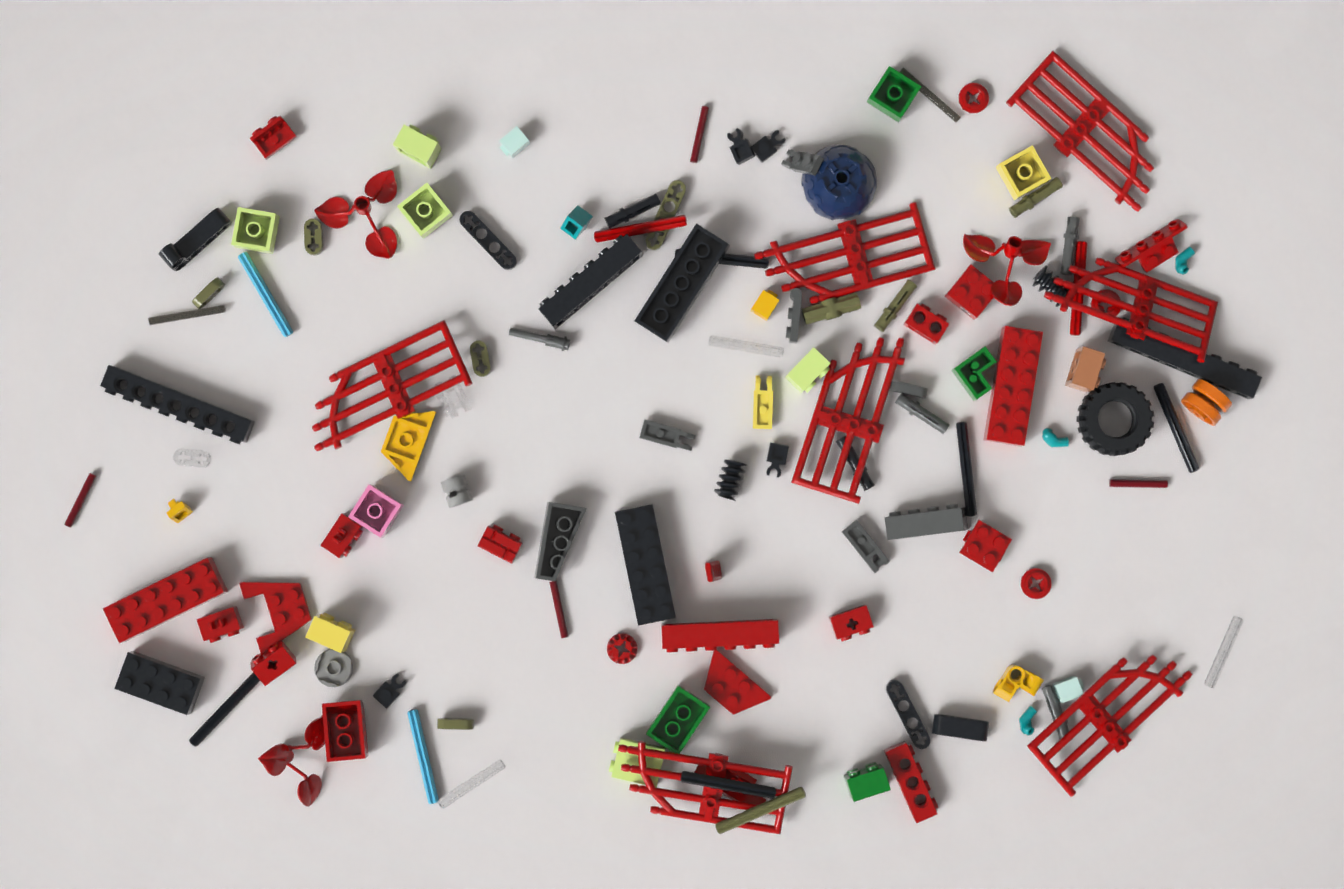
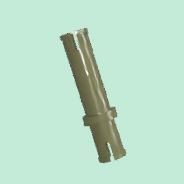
(1040, 194)
(889, 312)

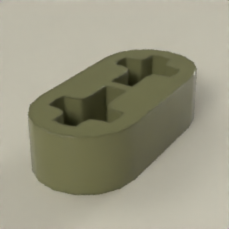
(308, 237)
(208, 293)
(475, 359)
(455, 723)

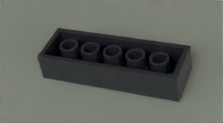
(591, 281)
(682, 283)
(645, 564)

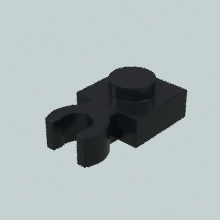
(766, 147)
(742, 148)
(776, 455)
(388, 692)

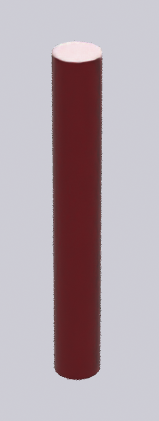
(699, 134)
(1138, 483)
(80, 500)
(558, 609)

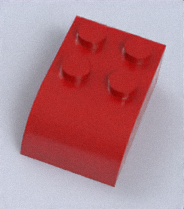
(345, 730)

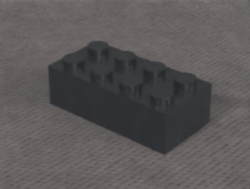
(159, 682)

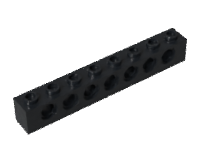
(114, 376)

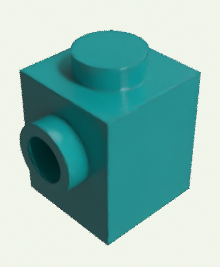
(576, 222)

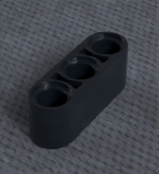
(960, 727)

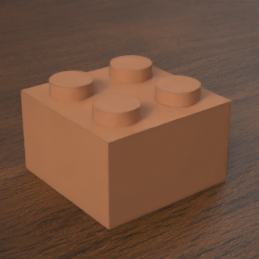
(1085, 369)

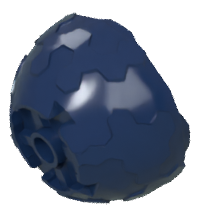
(838, 199)

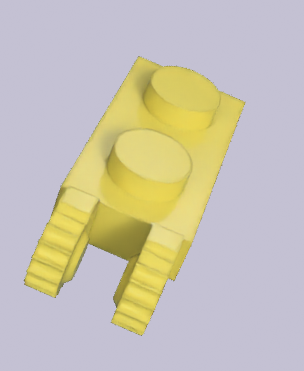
(762, 404)

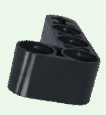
(194, 241)

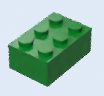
(677, 719)

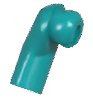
(1181, 260)
(1052, 440)
(1025, 721)

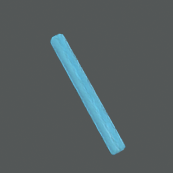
(265, 294)
(423, 756)

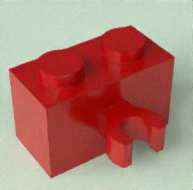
(342, 536)
(219, 624)

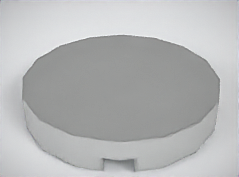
(333, 668)

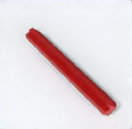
(641, 228)
(1080, 262)

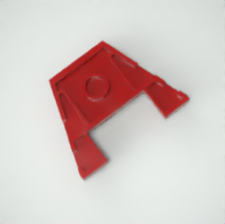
(286, 607)

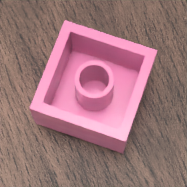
(376, 511)

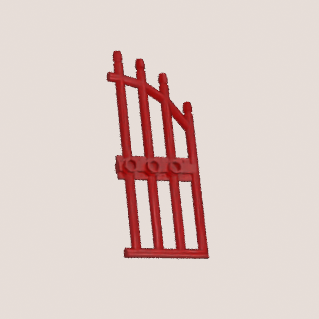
(1084, 124)
(856, 256)
(1142, 307)
(394, 386)
(847, 423)
(1102, 720)
(711, 797)

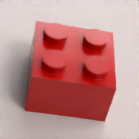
(971, 292)

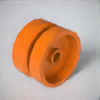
(1206, 402)

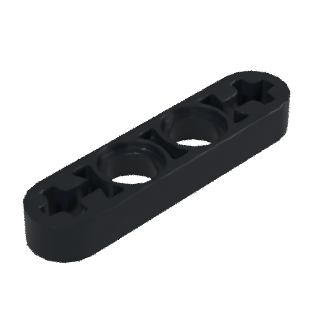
(486, 242)
(909, 713)

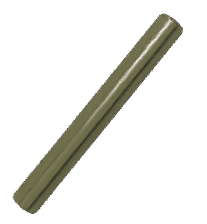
(760, 810)

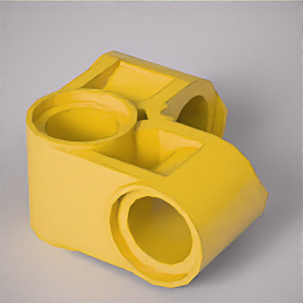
(1007, 686)

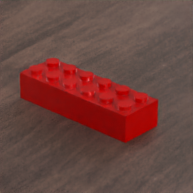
(1013, 386)
(165, 600)
(720, 633)

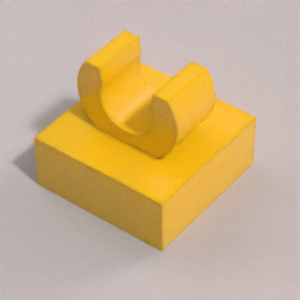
(178, 510)

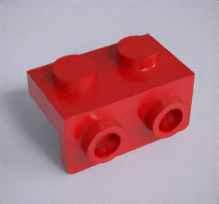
(272, 136)

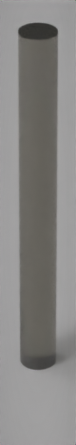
(932, 97)
(187, 315)

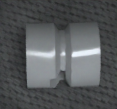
(456, 491)

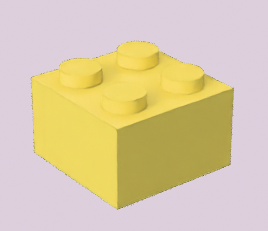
(1023, 172)
(330, 632)

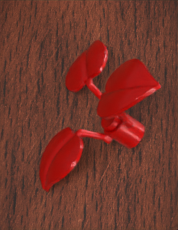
(380, 187)
(1033, 253)
(281, 755)

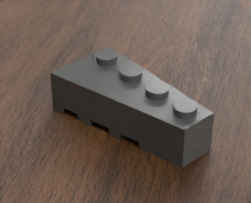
(926, 523)
(557, 536)

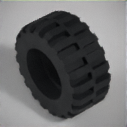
(1139, 410)

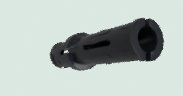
(632, 211)
(853, 459)

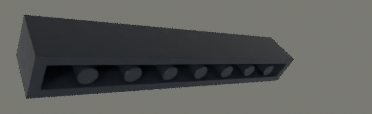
(1213, 370)

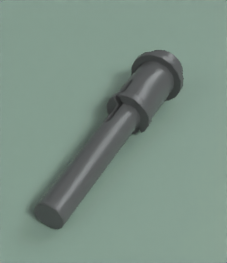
(549, 340)

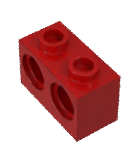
(924, 327)

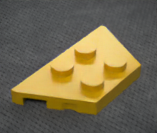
(407, 440)

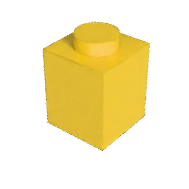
(765, 304)

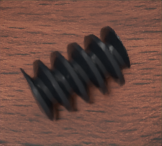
(1046, 283)
(730, 479)

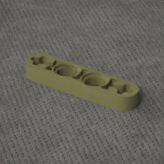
(662, 213)

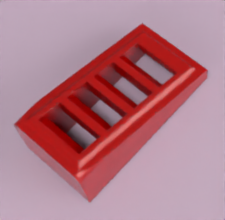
(713, 570)

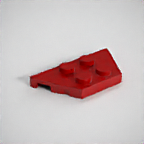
(731, 686)

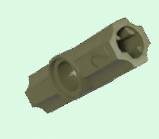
(831, 308)

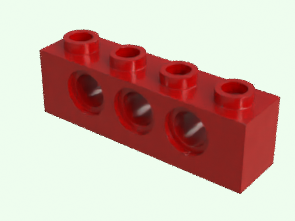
(919, 811)

